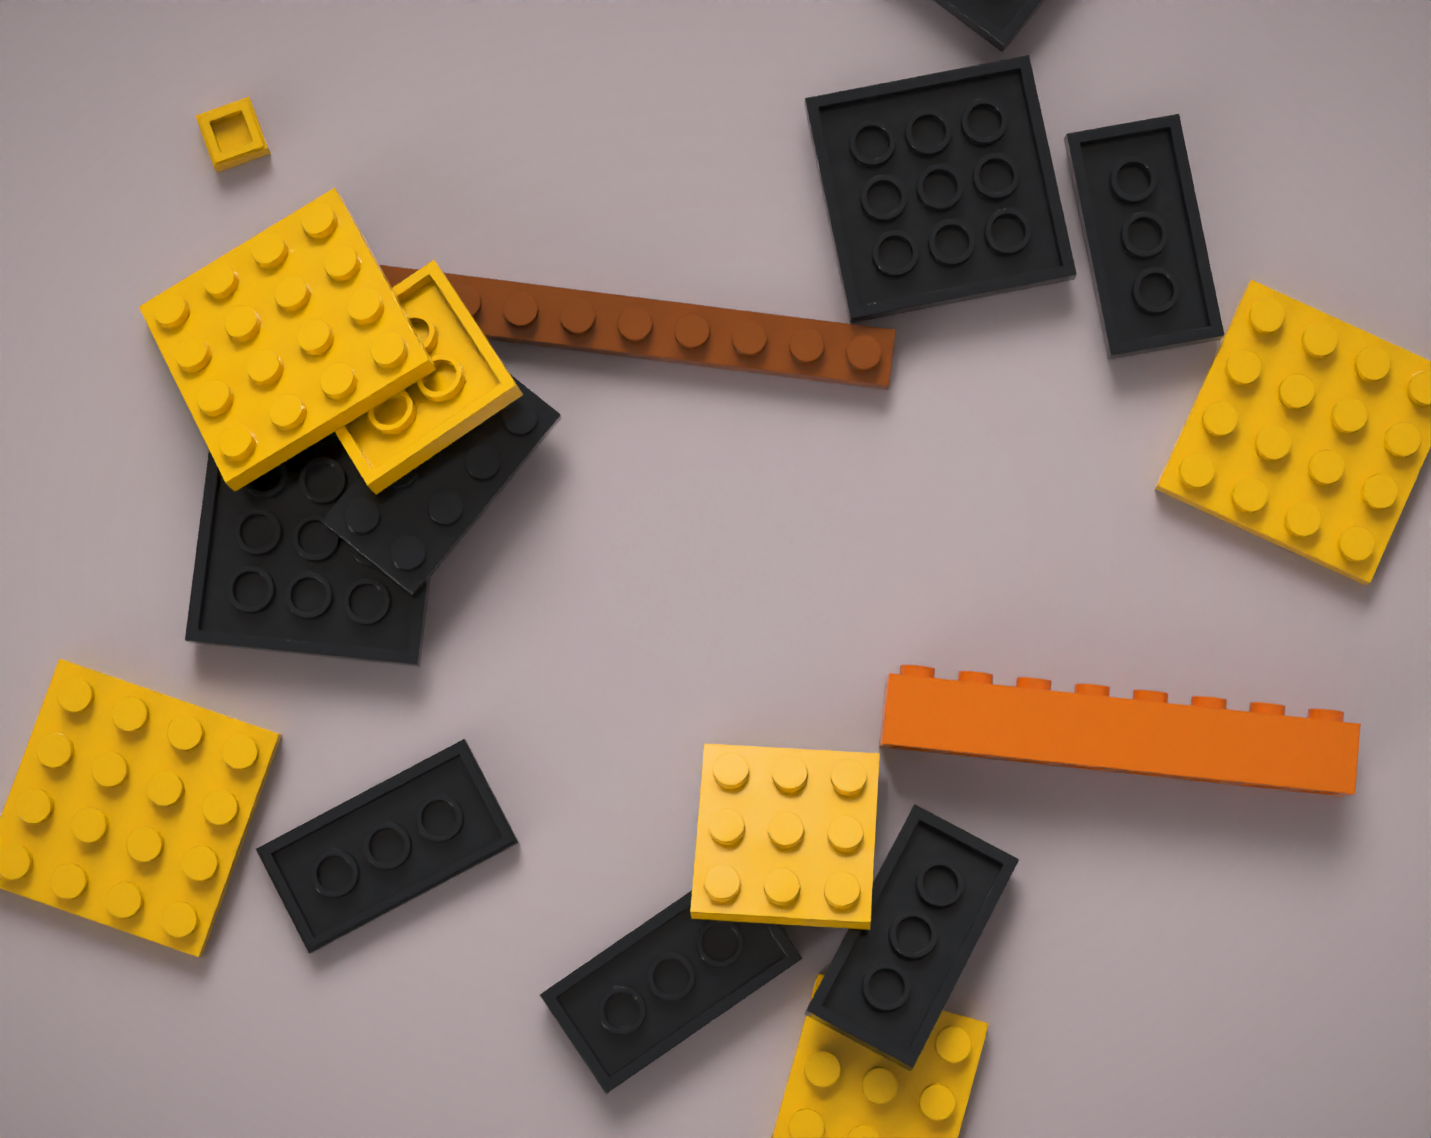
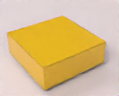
(233, 134)

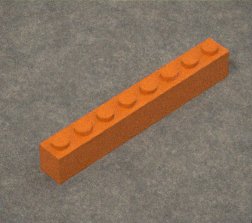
(1120, 733)

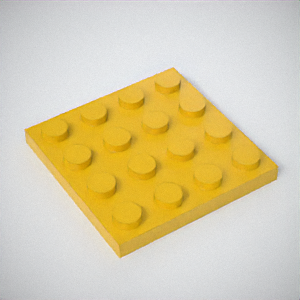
(286, 339)
(1305, 433)
(132, 807)

